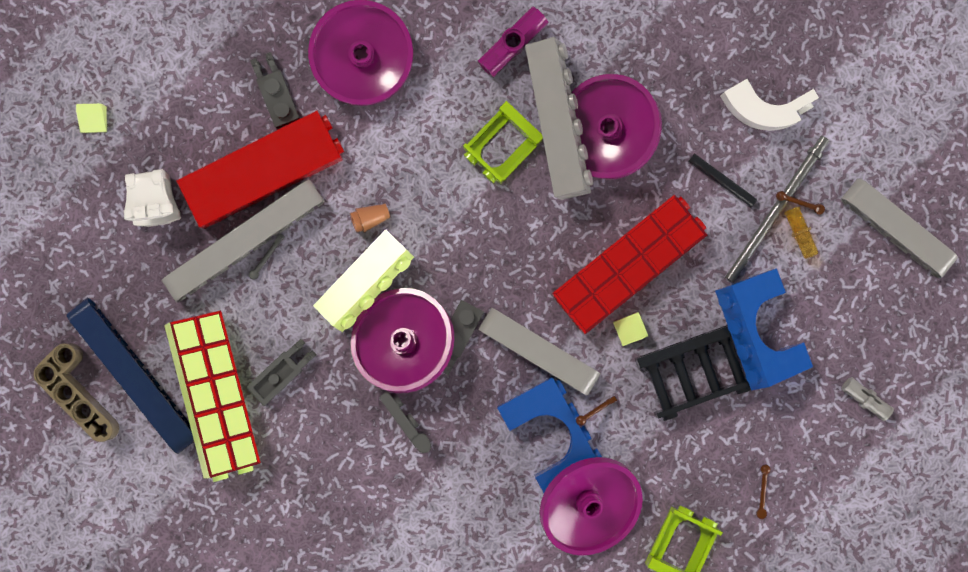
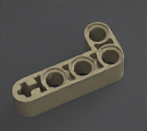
(80, 395)

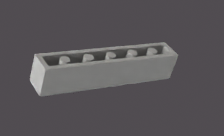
(558, 118)

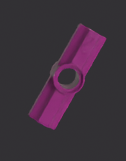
(524, 29)

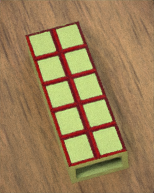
(212, 395)

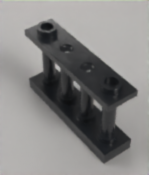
(675, 354)

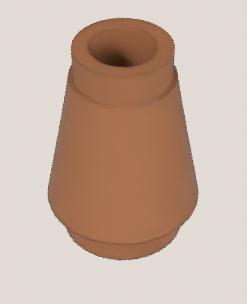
(369, 217)

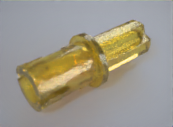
(801, 232)

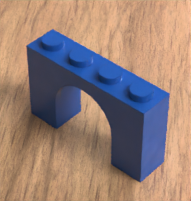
(740, 306)
(548, 399)

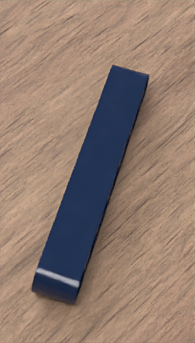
(131, 376)

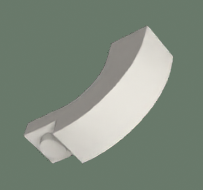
(756, 113)

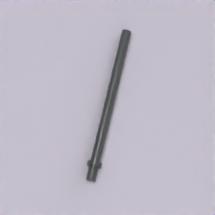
(814, 154)

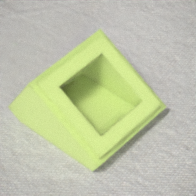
(92, 117)
(630, 329)

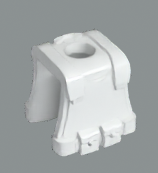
(150, 199)

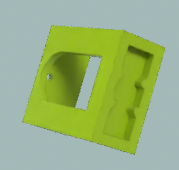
(474, 147)
(707, 537)

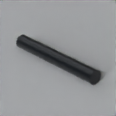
(721, 179)

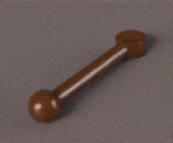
(818, 208)
(581, 420)
(761, 512)

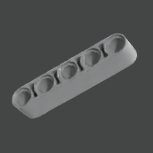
(900, 227)
(539, 351)

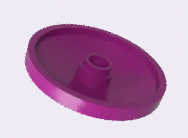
(360, 52)
(618, 124)
(402, 341)
(590, 506)

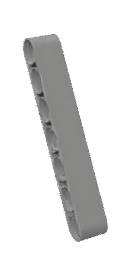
(241, 240)

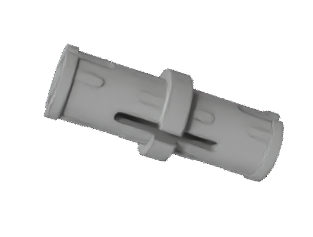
(867, 399)

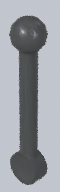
(253, 274)

